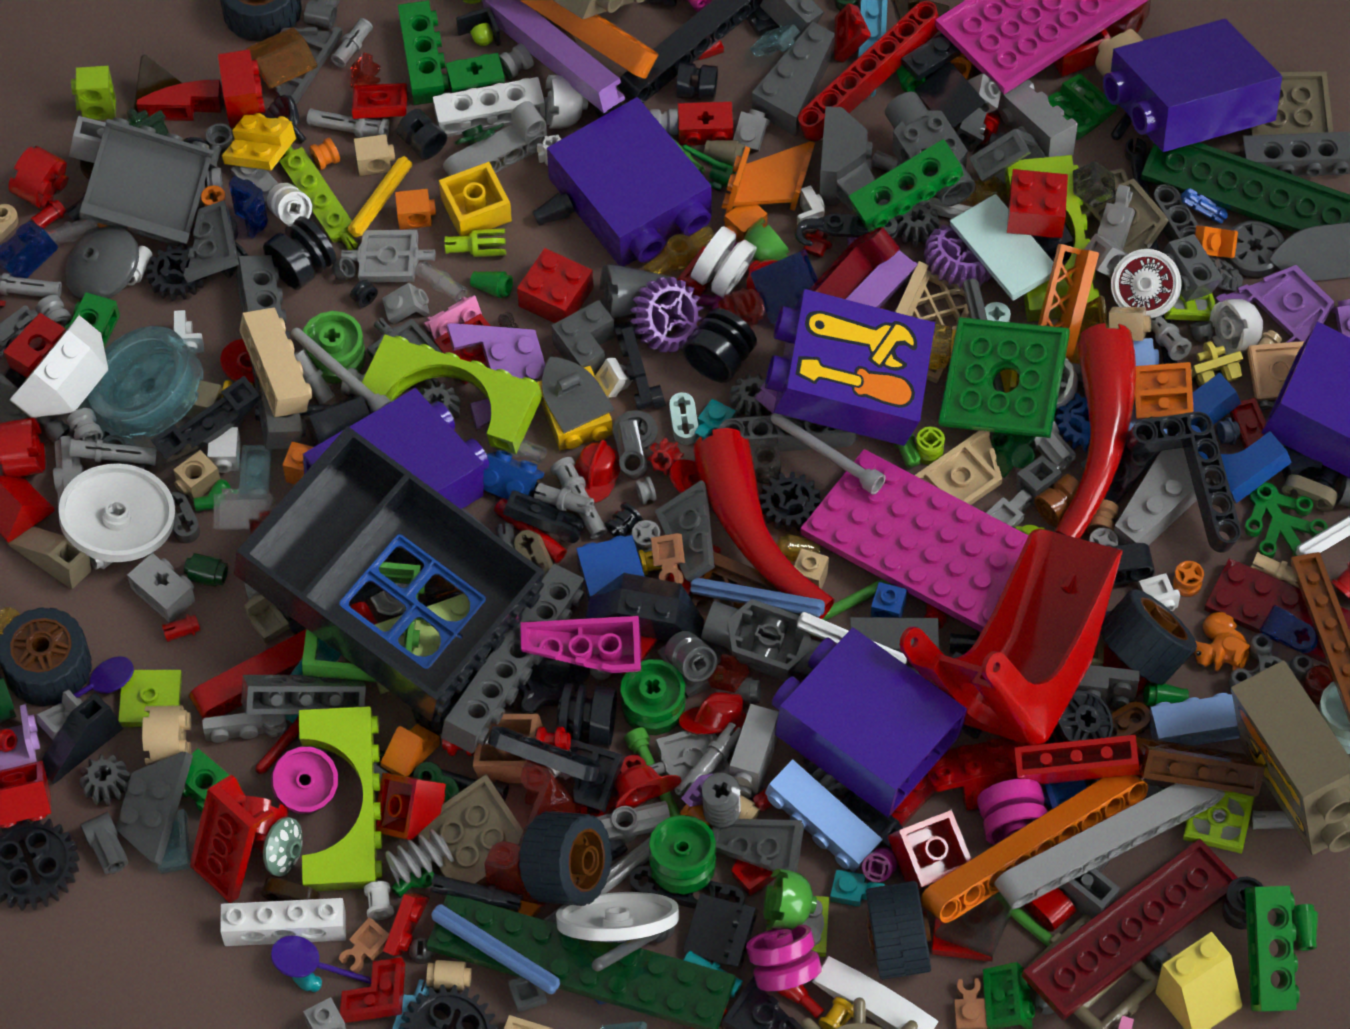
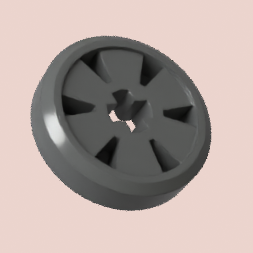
(1260, 235)

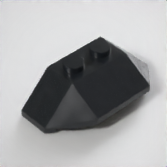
(660, 604)

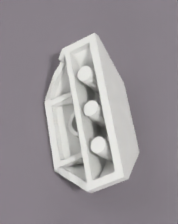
(65, 373)

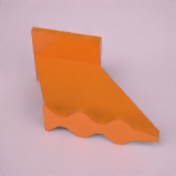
(769, 179)

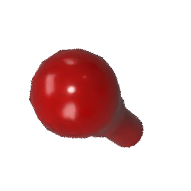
(800, 996)

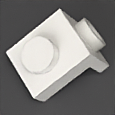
(811, 205)
(1161, 589)

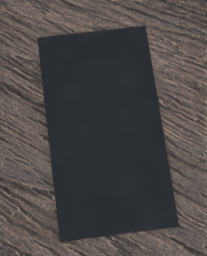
(950, 93)

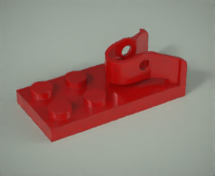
(225, 838)

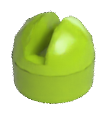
(482, 34)

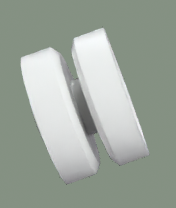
(721, 260)

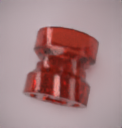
(1319, 677)

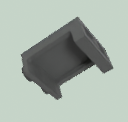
(1004, 153)

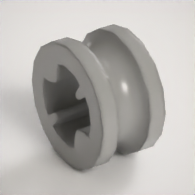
(645, 491)

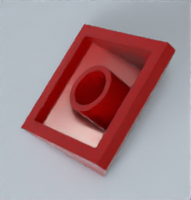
(20, 507)

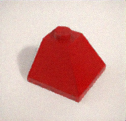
(408, 804)

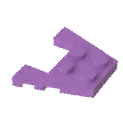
(1289, 300)
(505, 349)

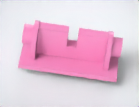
(457, 313)

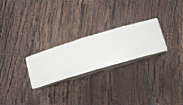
(882, 1004)

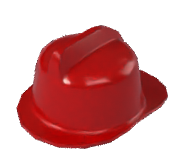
(599, 468)
(714, 714)
(642, 784)

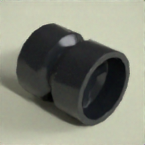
(706, 83)
(421, 133)
(1234, 904)

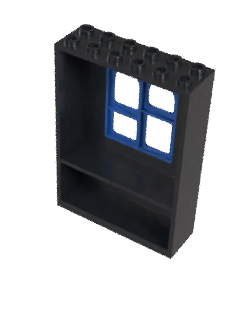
(337, 534)

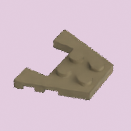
(1146, 223)

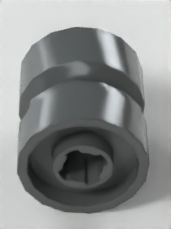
(691, 656)

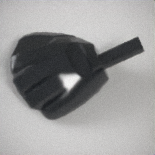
(286, 107)

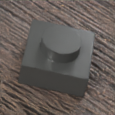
(526, 994)

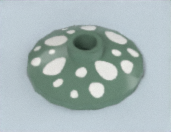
(283, 846)

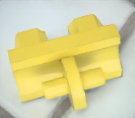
(1227, 364)

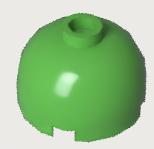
(767, 242)
(788, 901)

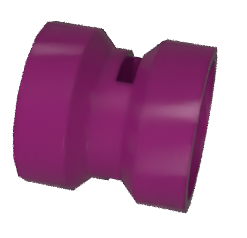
(885, 861)

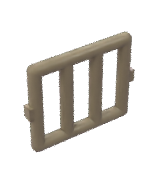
(1128, 1006)

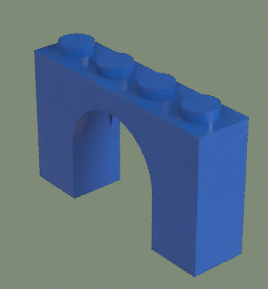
(1251, 466)

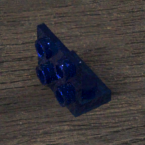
(784, 282)

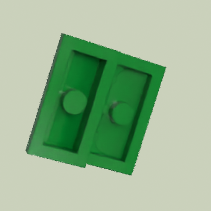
(1083, 104)

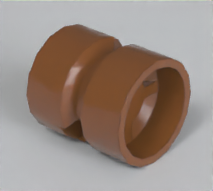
(1054, 501)

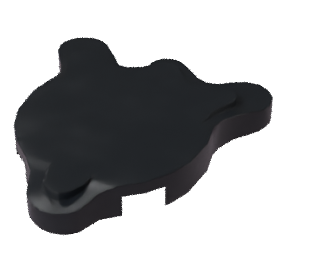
(548, 682)

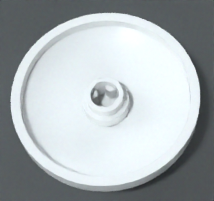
(116, 512)
(618, 917)

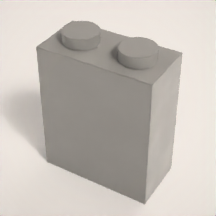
(754, 750)

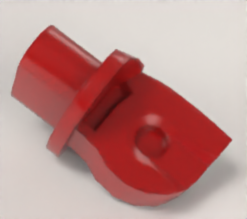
(992, 122)
(819, 245)

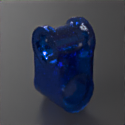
(1285, 627)

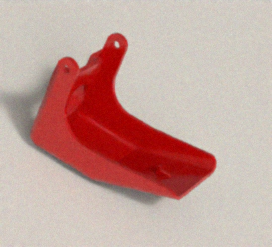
(1033, 643)

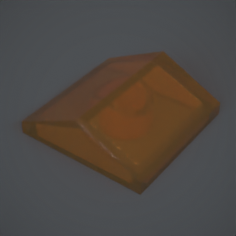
(282, 57)

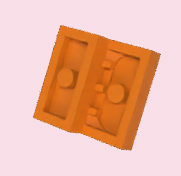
(1163, 390)

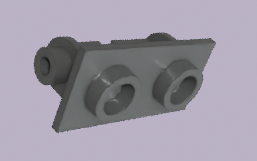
(15, 325)

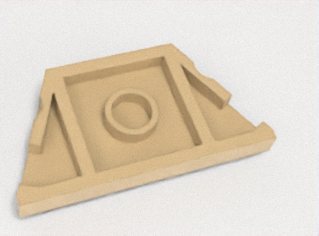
(966, 470)

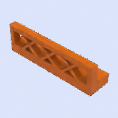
(1077, 293)

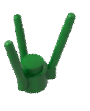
(720, 171)

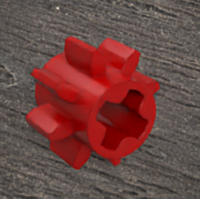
(669, 450)

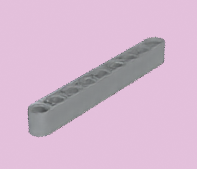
(1104, 842)

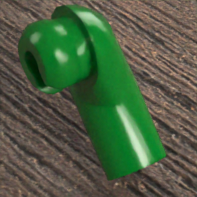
(207, 502)
(422, 882)

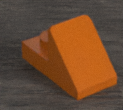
(409, 749)

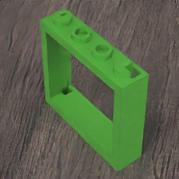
(312, 667)

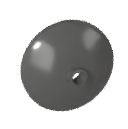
(102, 262)

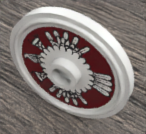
(1148, 281)

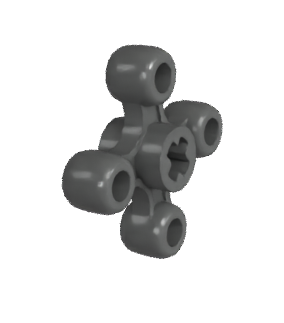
(1266, 659)

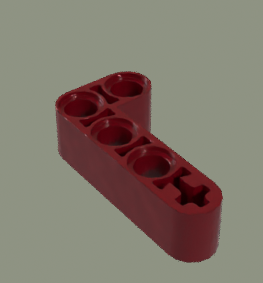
(856, 262)

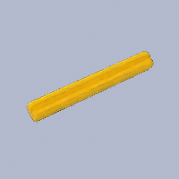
(379, 197)

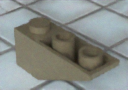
(54, 555)

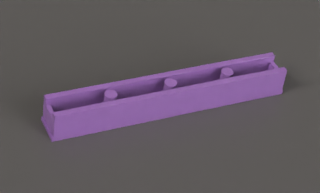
(557, 52)
(873, 292)

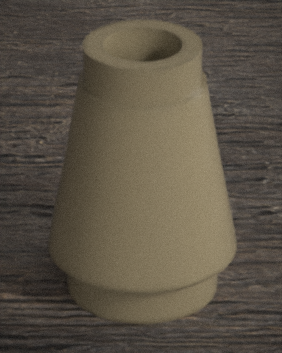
(724, 150)

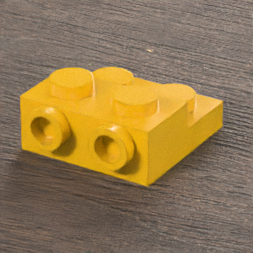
(259, 142)

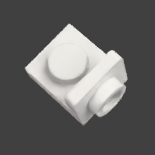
(185, 330)

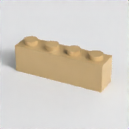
(275, 362)

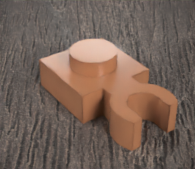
(668, 553)
(367, 942)
(969, 1011)

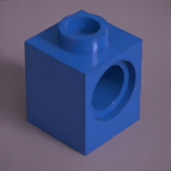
(888, 601)

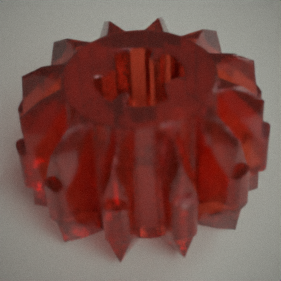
(744, 304)

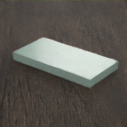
(1010, 258)

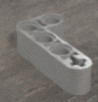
(504, 146)

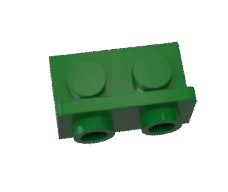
(1007, 997)

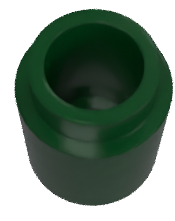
(206, 570)

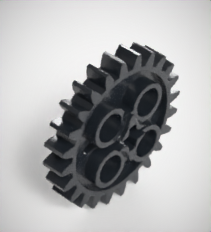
(56, 852)
(422, 1015)

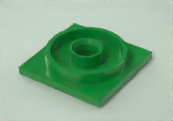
(983, 351)

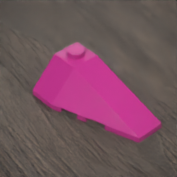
(595, 643)

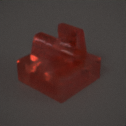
(364, 70)
(728, 674)

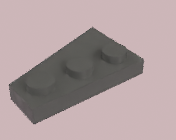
(213, 243)
(690, 516)
(762, 842)

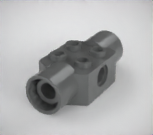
(919, 129)
(761, 638)

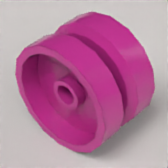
(322, 780)
(1010, 807)
(784, 958)

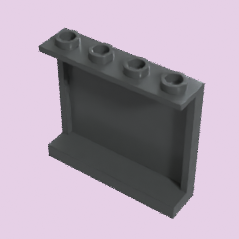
(146, 182)

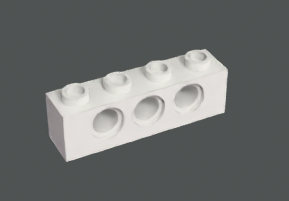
(475, 108)
(269, 921)

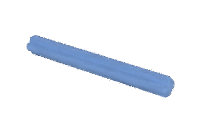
(743, 594)
(495, 949)

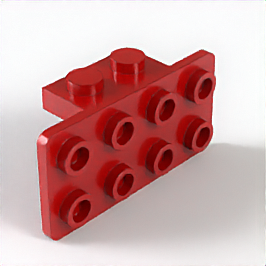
(975, 768)

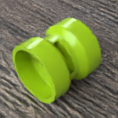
(930, 444)

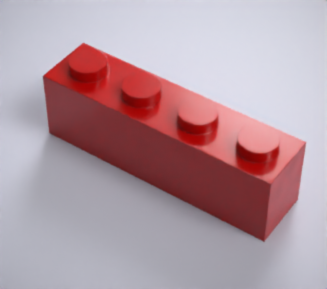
(1078, 760)

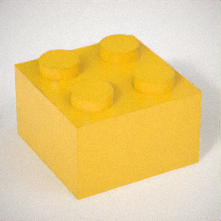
(475, 199)

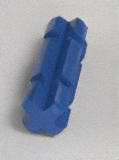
(1204, 205)

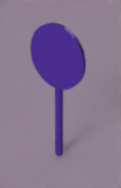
(108, 676)
(300, 958)

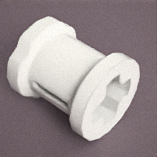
(378, 900)

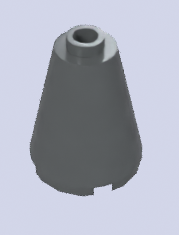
(622, 286)

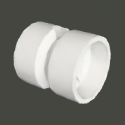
(288, 203)

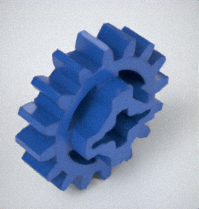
(1074, 422)

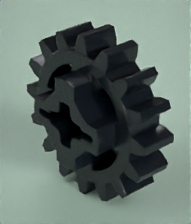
(171, 276)
(789, 492)

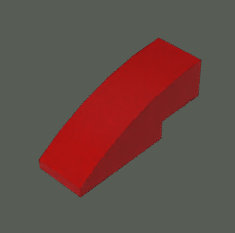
(184, 99)

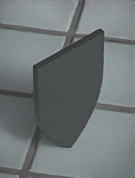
(1318, 251)
(572, 394)

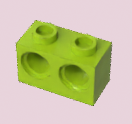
(94, 92)

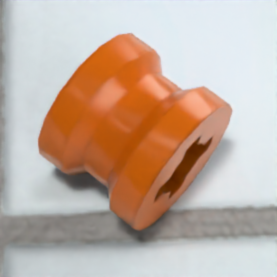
(324, 153)
(1188, 571)

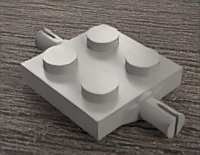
(388, 255)
(683, 751)

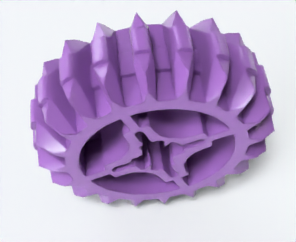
(943, 257)
(678, 307)

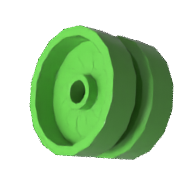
(341, 338)

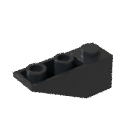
(81, 735)

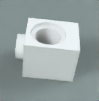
(226, 451)

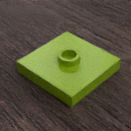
(148, 689)

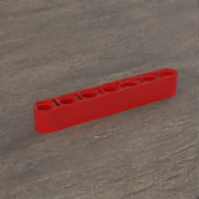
(873, 59)
(224, 691)

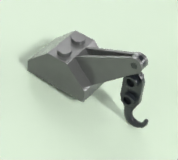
(843, 172)

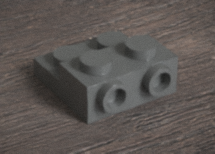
(1112, 685)

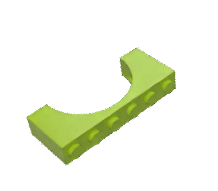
(1074, 221)
(512, 399)
(352, 860)

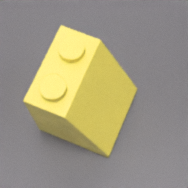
(1200, 984)

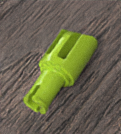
(473, 243)

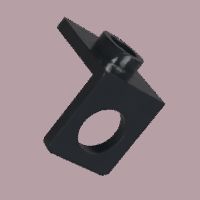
(468, 21)

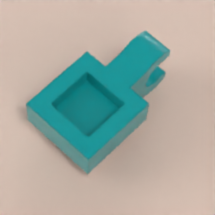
(712, 418)
(850, 888)

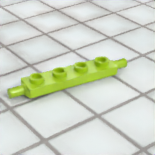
(324, 202)

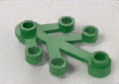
(1280, 522)

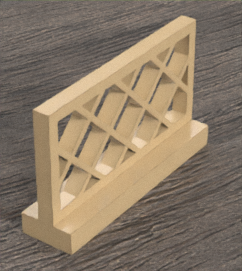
(912, 296)

